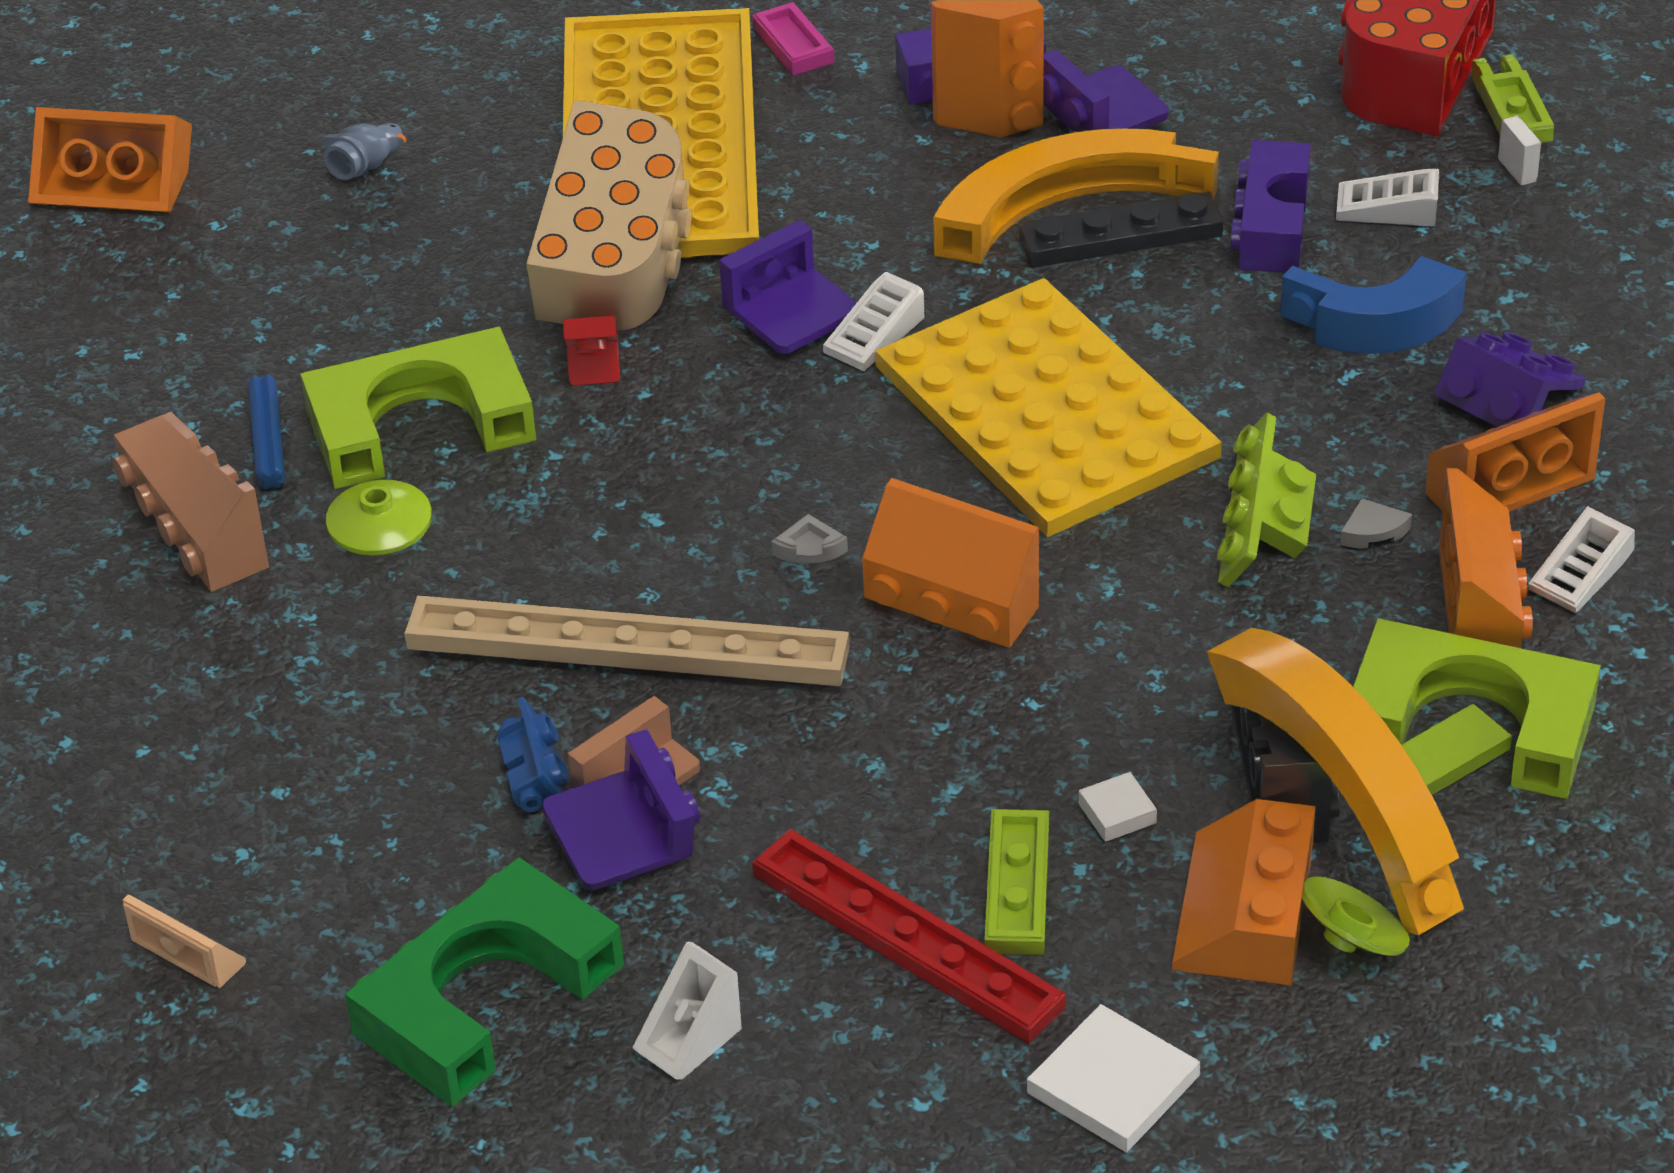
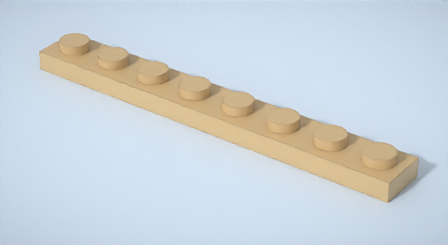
(628, 640)

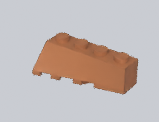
(193, 500)

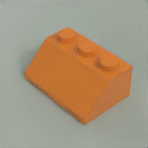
(988, 65)
(108, 159)
(1527, 456)
(952, 563)
(1480, 567)
(1247, 894)

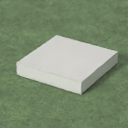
(1113, 1077)

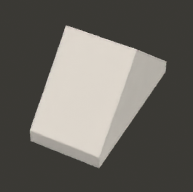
(692, 1013)

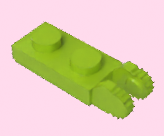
(1512, 95)

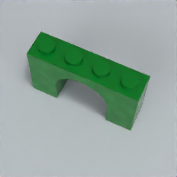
(510, 917)

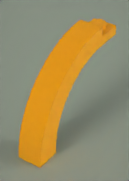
(1064, 169)
(1359, 756)

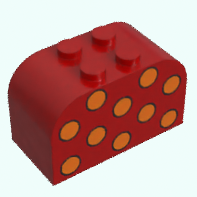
(1410, 58)

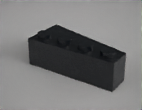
(1283, 770)

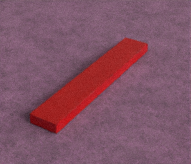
(910, 936)

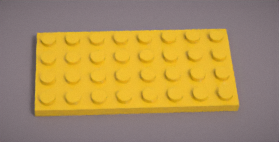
(698, 79)

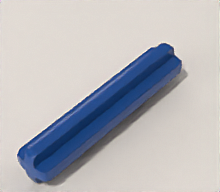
(266, 432)

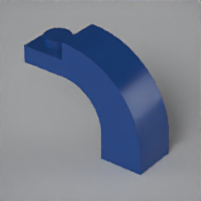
(1376, 317)

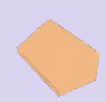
(180, 943)

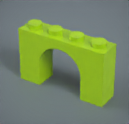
(464, 370)
(1544, 692)

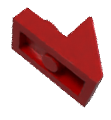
(592, 350)

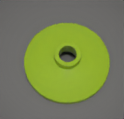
(378, 517)
(1354, 918)

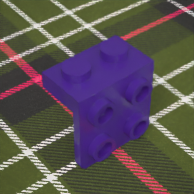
(1100, 100)
(779, 292)
(1503, 377)
(626, 819)

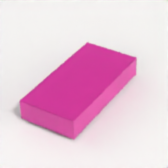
(793, 38)

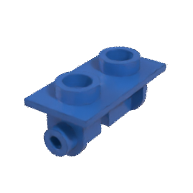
(531, 758)

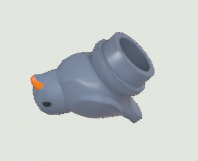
(360, 148)

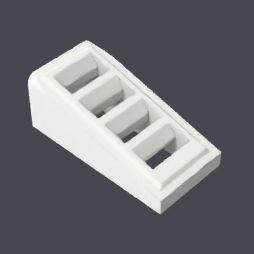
(1391, 199)
(886, 296)
(1589, 527)

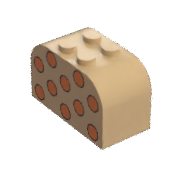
(610, 218)

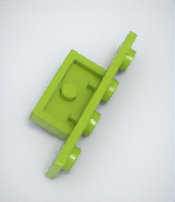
(1267, 501)

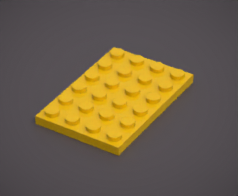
(1047, 406)

